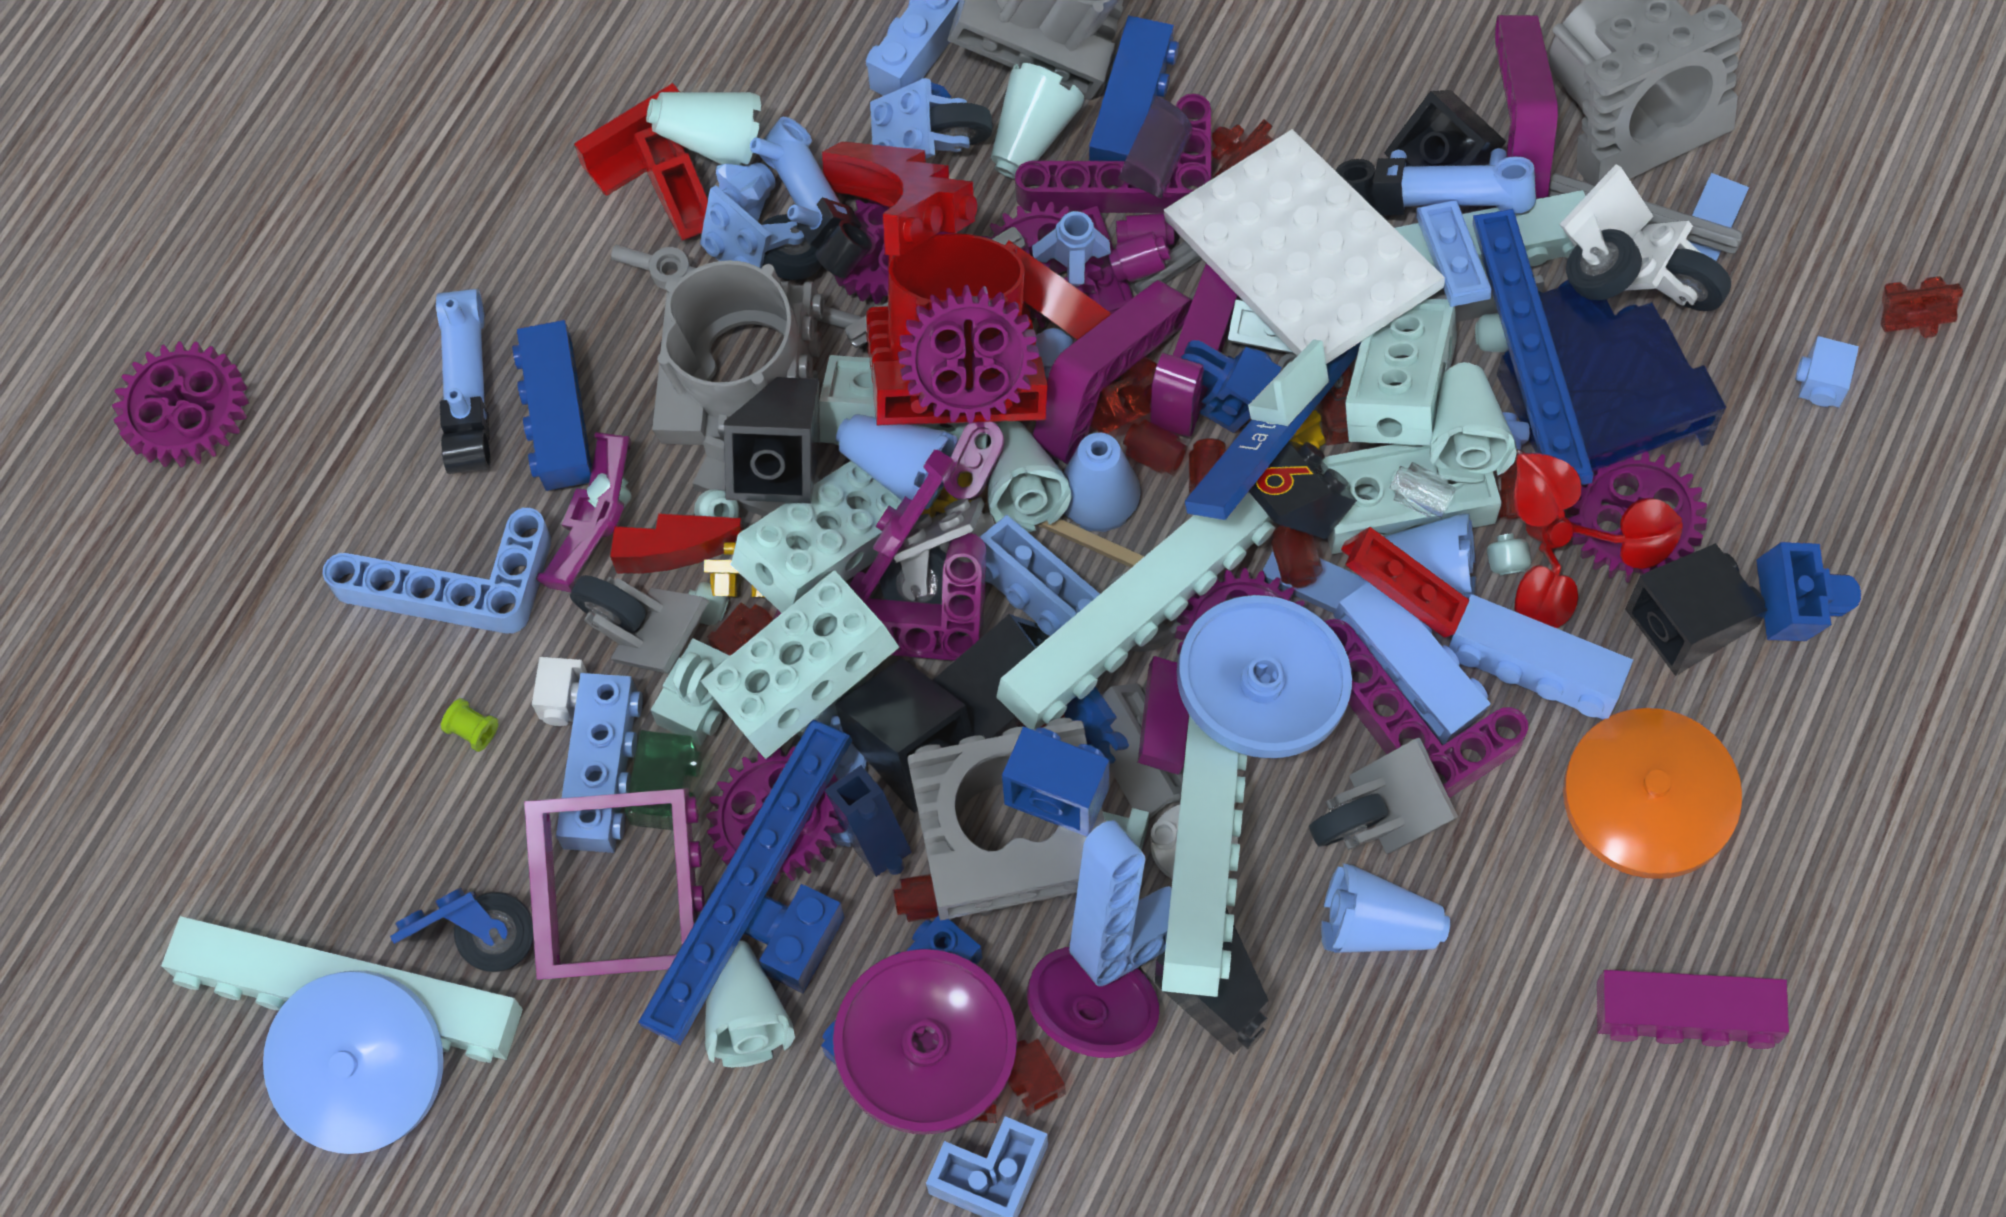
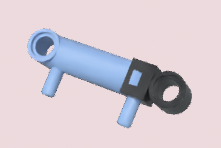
(1394, 186)
(822, 217)
(463, 409)

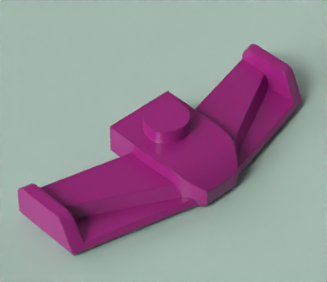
(584, 520)
(898, 523)

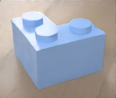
(992, 1184)

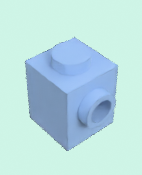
(1827, 372)

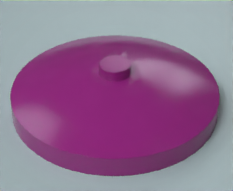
(924, 1041)

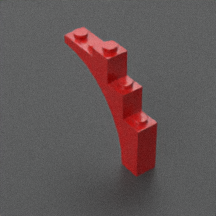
(916, 192)

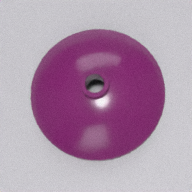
(1090, 1017)

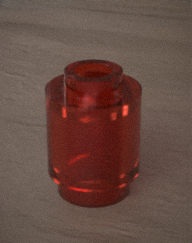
(1154, 447)
(1203, 458)
(1296, 557)
(916, 898)

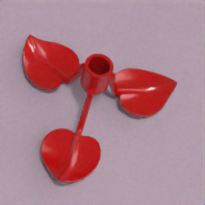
(1540, 496)

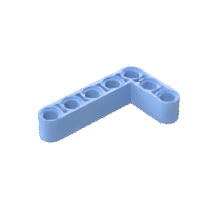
(452, 587)
(1110, 925)

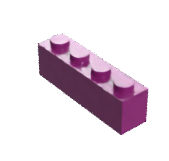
(1692, 1008)

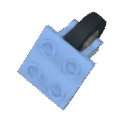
(926, 121)
(737, 236)

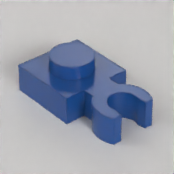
(1096, 720)

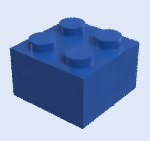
(1056, 780)

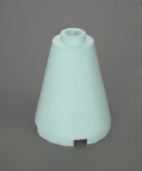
(1032, 116)
(708, 123)
(1470, 428)
(1026, 481)
(745, 1014)

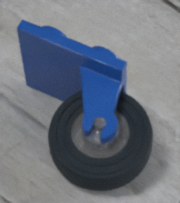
(489, 929)

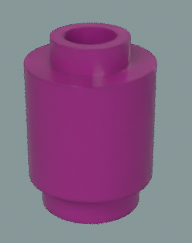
(1140, 224)
(1139, 257)

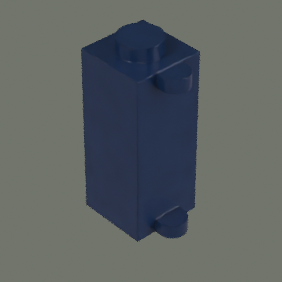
(869, 822)

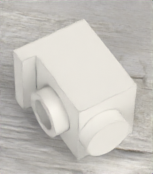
(557, 689)

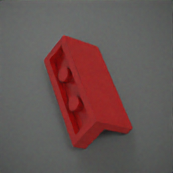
(610, 152)
(1405, 581)

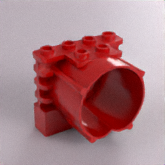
(927, 271)

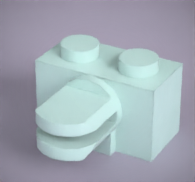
(684, 702)

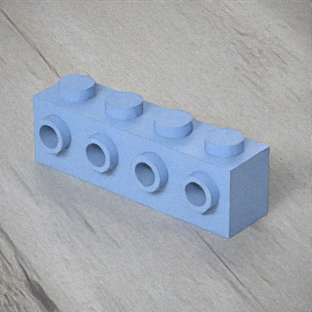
(911, 45)
(1033, 576)
(1540, 658)
(1415, 662)
(599, 759)

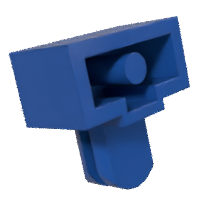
(1231, 382)
(1802, 592)
(795, 935)

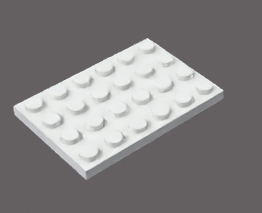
(1303, 248)

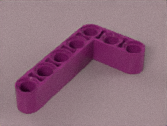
(1528, 94)
(1096, 175)
(1100, 359)
(1178, 381)
(942, 619)
(1408, 724)

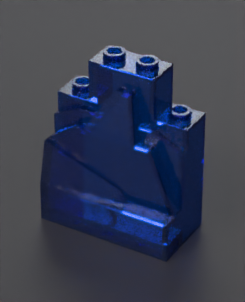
(1622, 378)

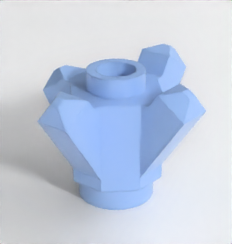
(746, 185)
(1072, 245)

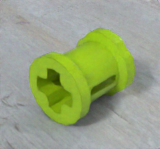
(469, 724)

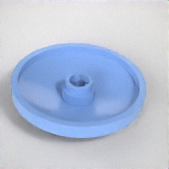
(1264, 676)
(353, 1061)

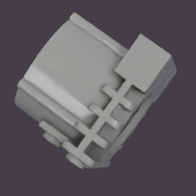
(1055, 34)
(1646, 80)
(701, 310)
(976, 879)

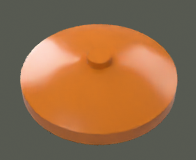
(1652, 793)

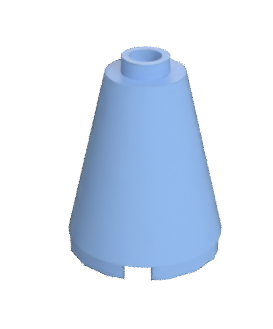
(893, 452)
(1101, 484)
(1444, 549)
(1379, 915)

